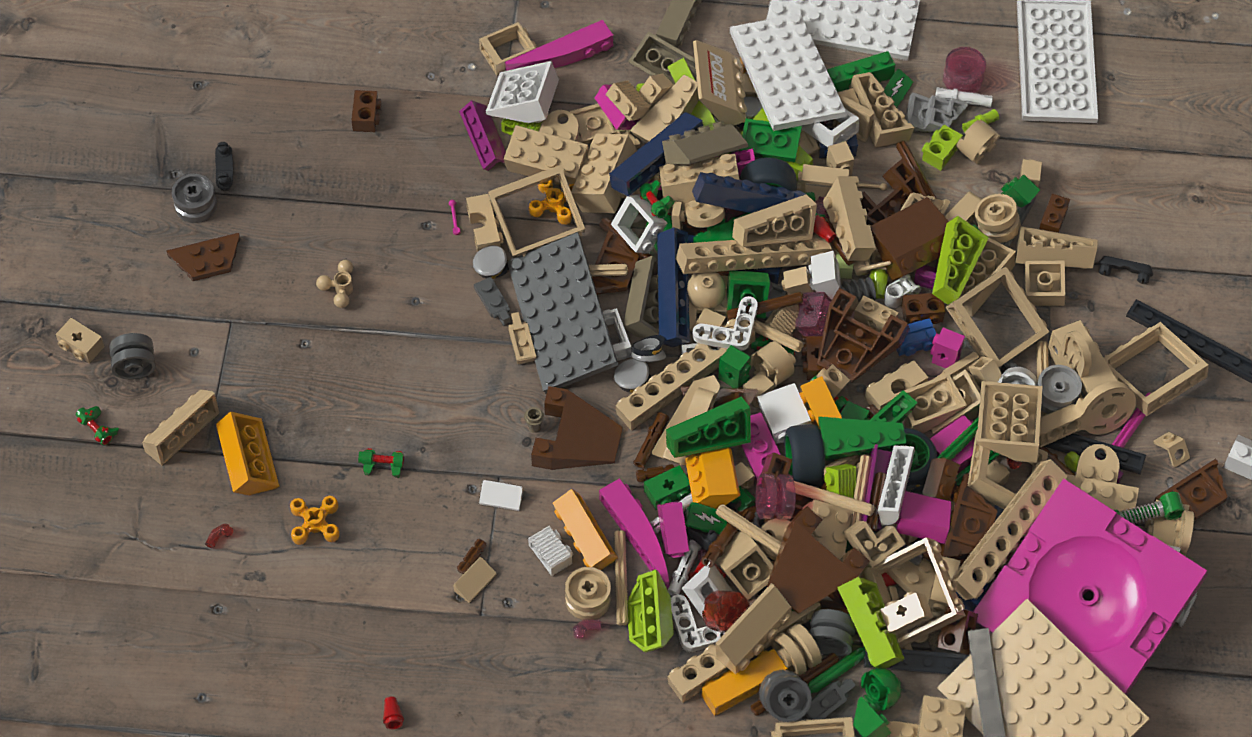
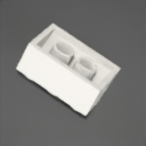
(1240, 457)

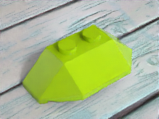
(650, 613)

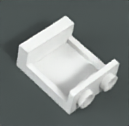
(782, 410)

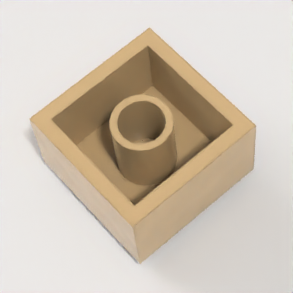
(1045, 282)

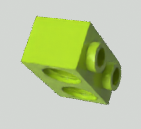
(938, 151)

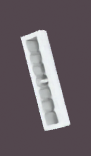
(895, 484)

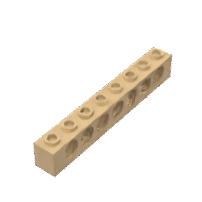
(730, 255)
(634, 416)
(1045, 472)
(688, 688)

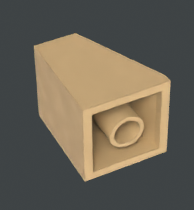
(745, 564)

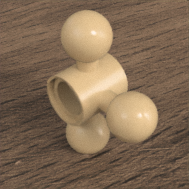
(324, 283)

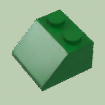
(747, 284)

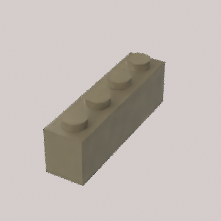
(677, 21)

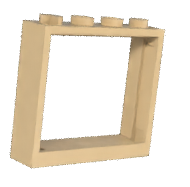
(528, 182)
(972, 332)
(1197, 372)
(988, 489)
(941, 568)
(814, 727)

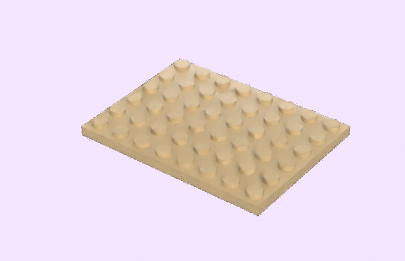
(1046, 684)

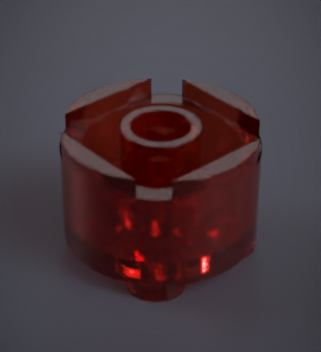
(723, 609)

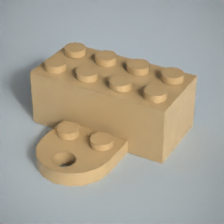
(551, 146)
(679, 181)
(593, 186)
(1075, 348)
(1100, 478)
(828, 532)
(1173, 532)
(937, 719)

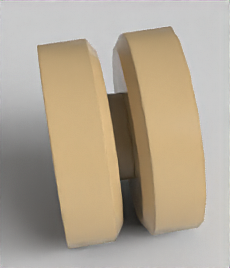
(998, 217)
(587, 593)
(797, 649)

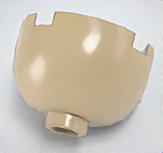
(706, 289)

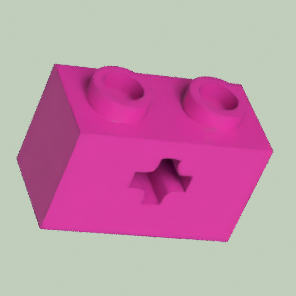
(947, 348)

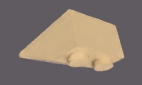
(971, 394)
(936, 403)

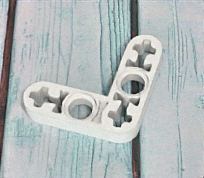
(732, 335)
(696, 635)

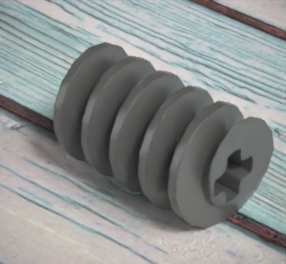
(860, 288)

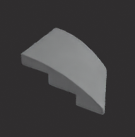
(932, 112)

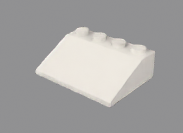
(524, 93)

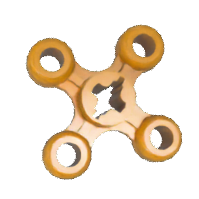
(553, 202)
(314, 520)

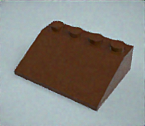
(910, 237)

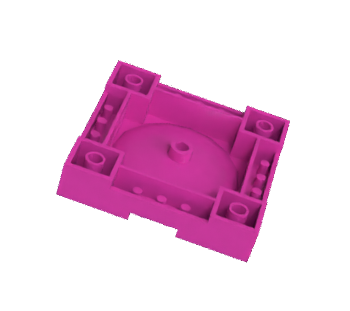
(1089, 547)

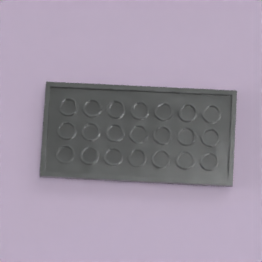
(562, 312)

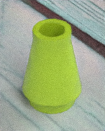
(879, 279)

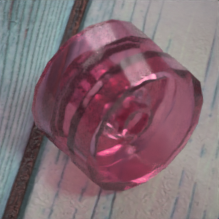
(964, 69)
(775, 496)

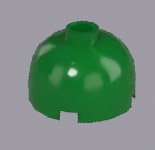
(881, 688)

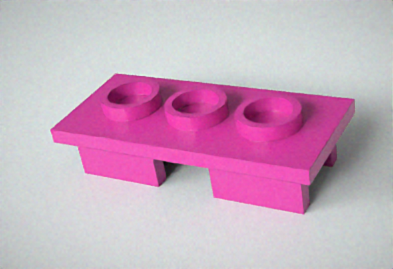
(760, 446)

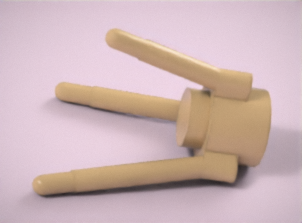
(865, 266)

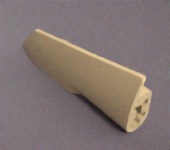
(696, 401)

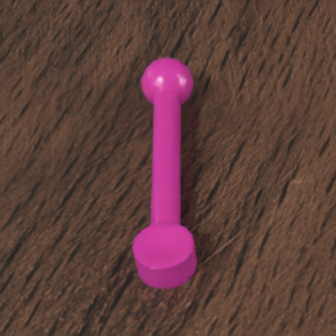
(456, 230)

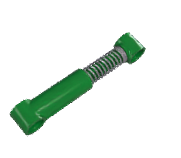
(1168, 506)

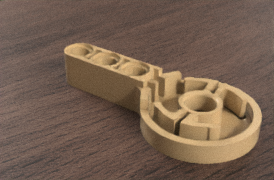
(1090, 413)

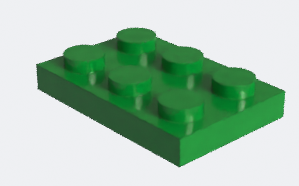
(767, 143)

